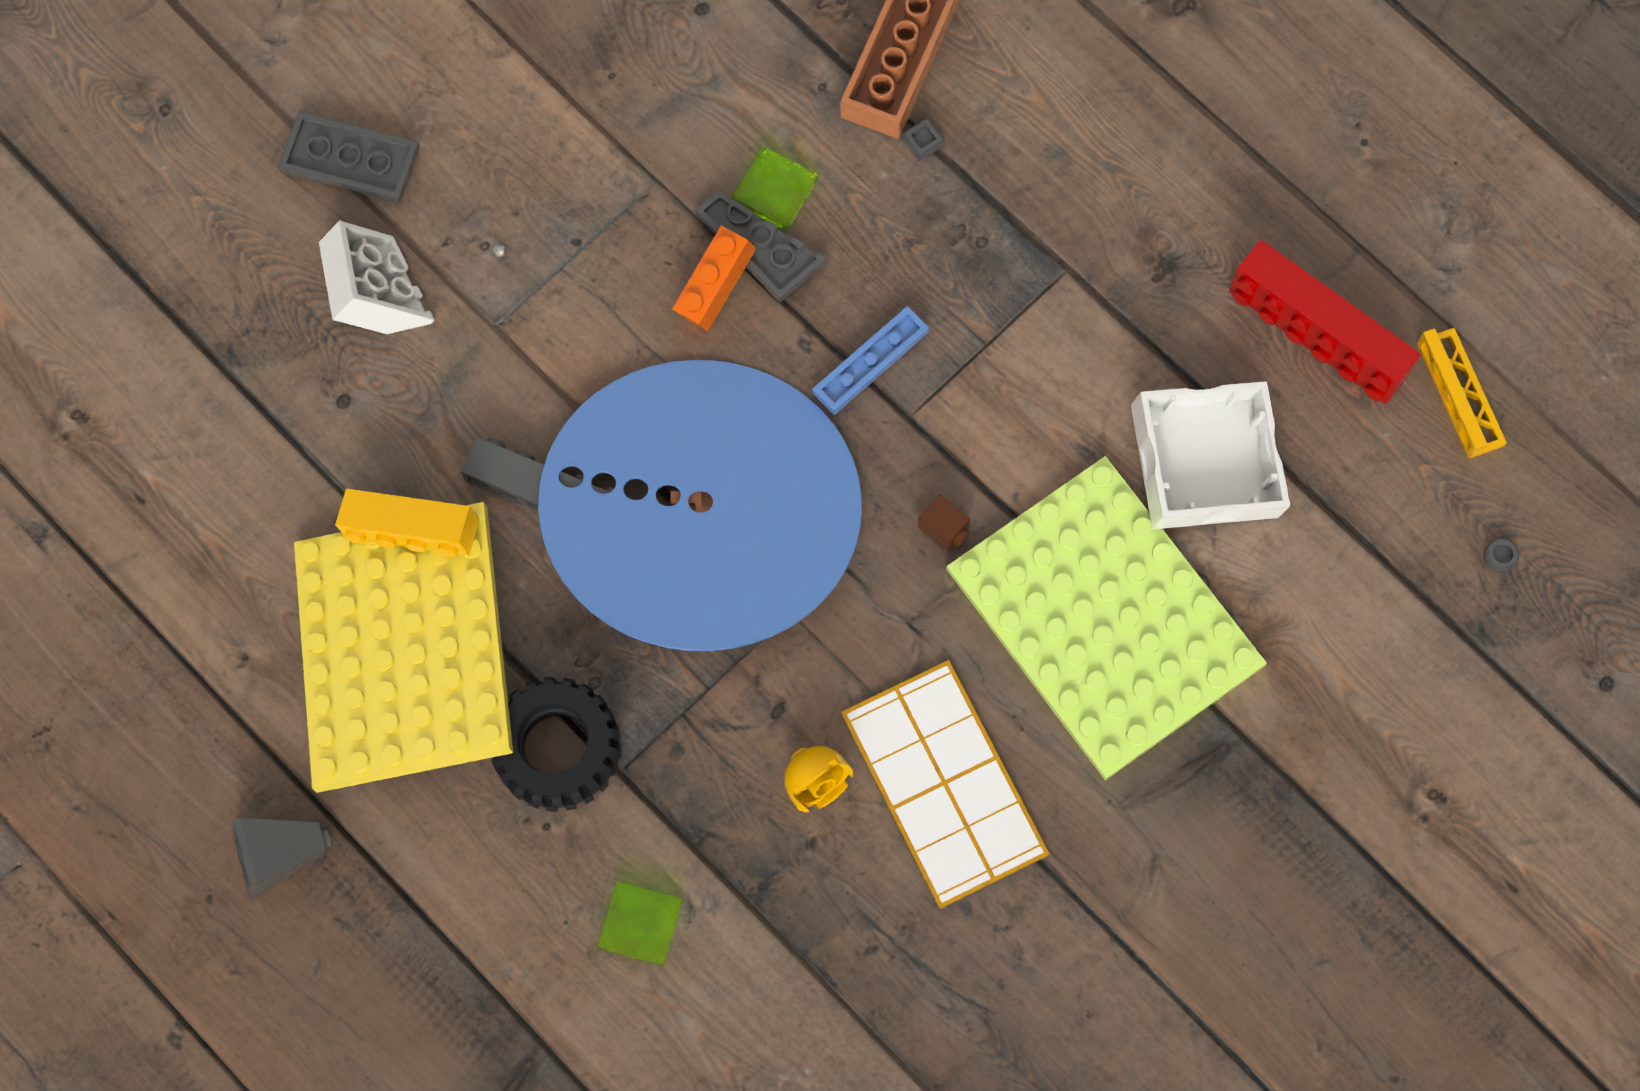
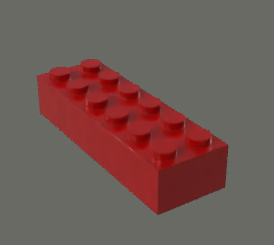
(1323, 322)

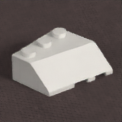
(369, 281)

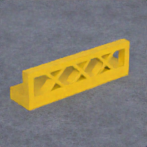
(1455, 395)

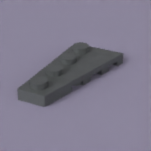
(779, 260)

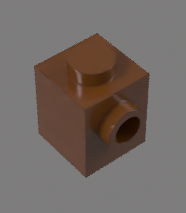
(944, 523)

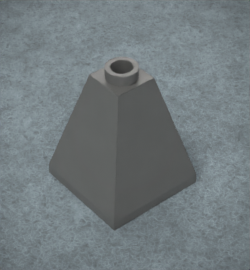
(276, 849)

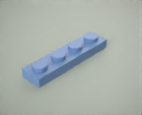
(870, 360)

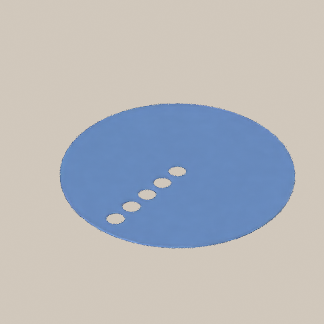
(716, 577)

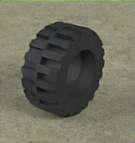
(593, 769)

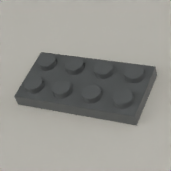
(349, 157)

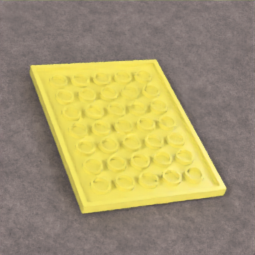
(399, 658)

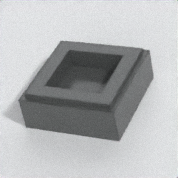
(923, 139)

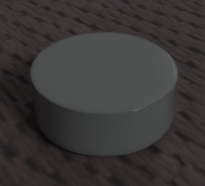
(1501, 555)

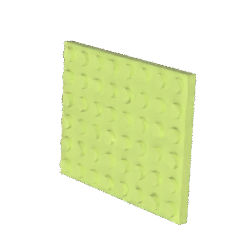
(1105, 617)

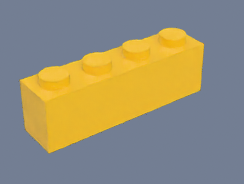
(407, 522)

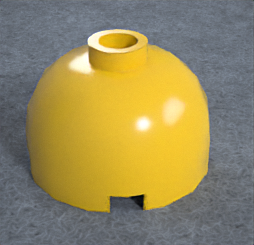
(816, 777)

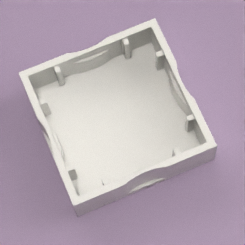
(1209, 455)

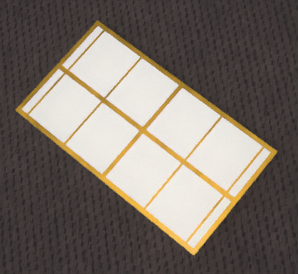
(944, 784)

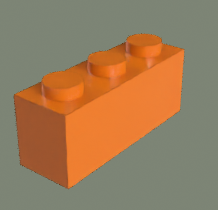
(714, 278)

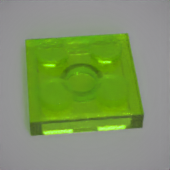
(775, 188)
(640, 923)

